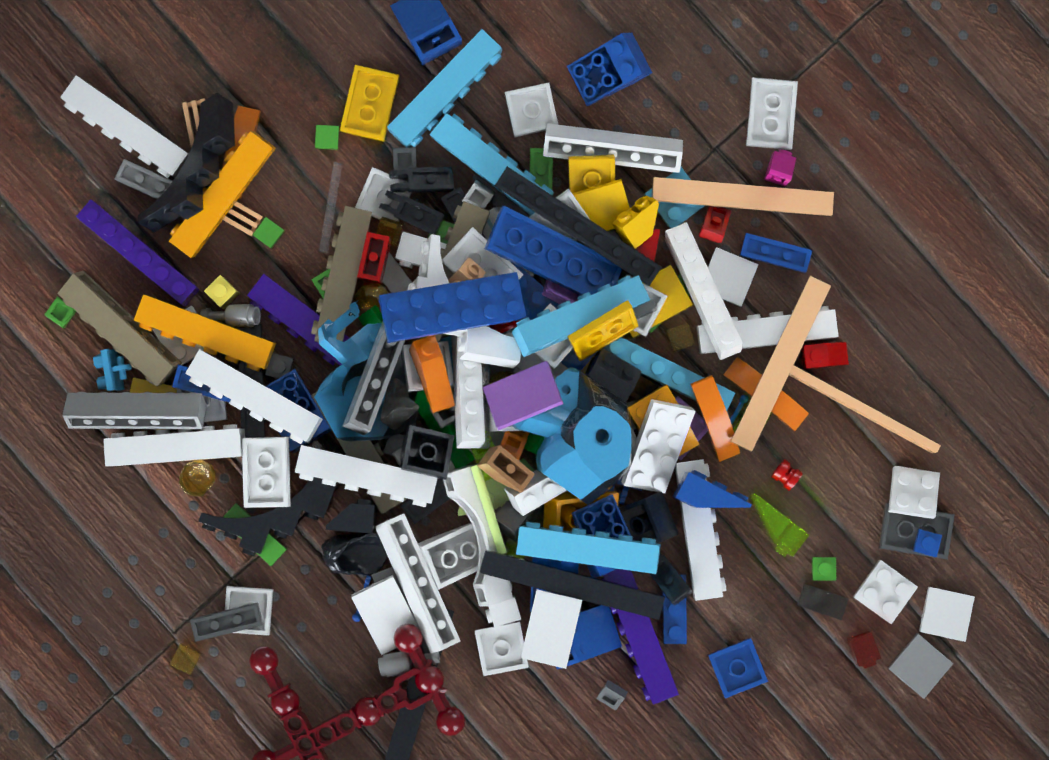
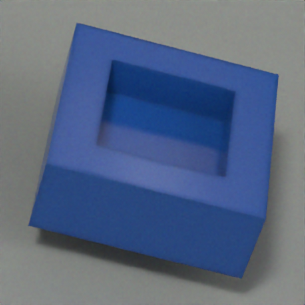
(927, 543)

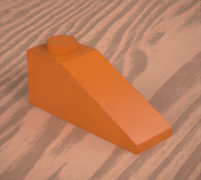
(432, 373)

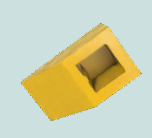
(637, 222)

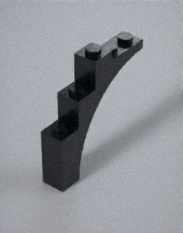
(201, 167)
(254, 530)

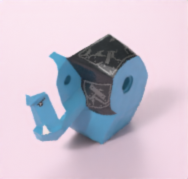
(585, 437)

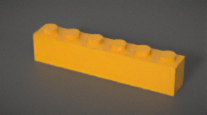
(223, 193)
(205, 332)

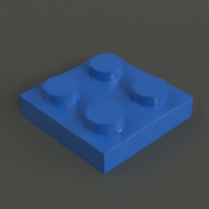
(737, 668)

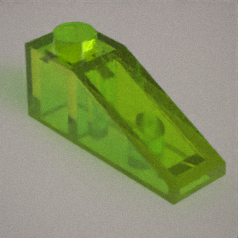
(781, 530)

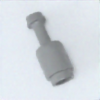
(235, 315)
(399, 662)

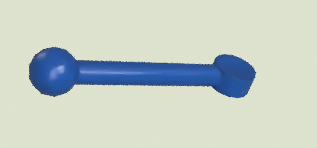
(743, 399)
(356, 616)

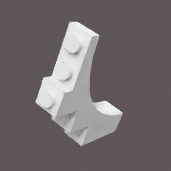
(474, 344)

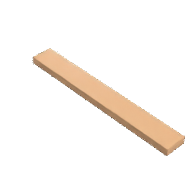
(742, 196)
(780, 363)
(864, 410)

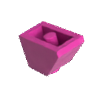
(780, 168)

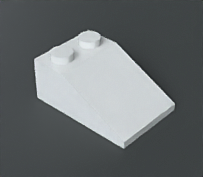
(451, 555)

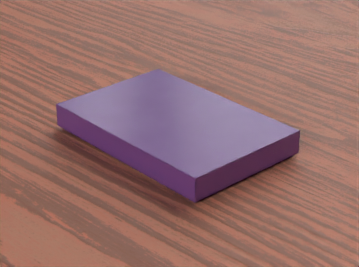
(522, 395)

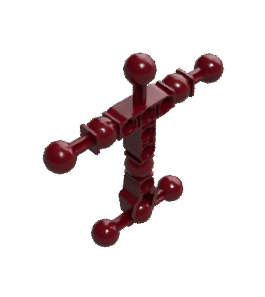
(366, 710)

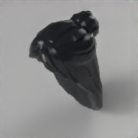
(354, 554)

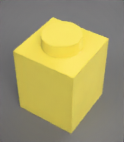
(221, 292)

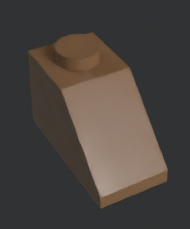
(505, 468)

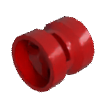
(786, 475)

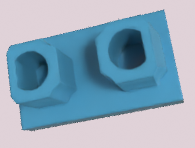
(113, 370)

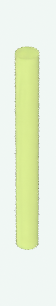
(488, 508)

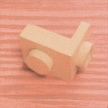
(468, 271)

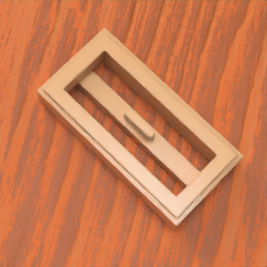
(186, 106)
(255, 225)

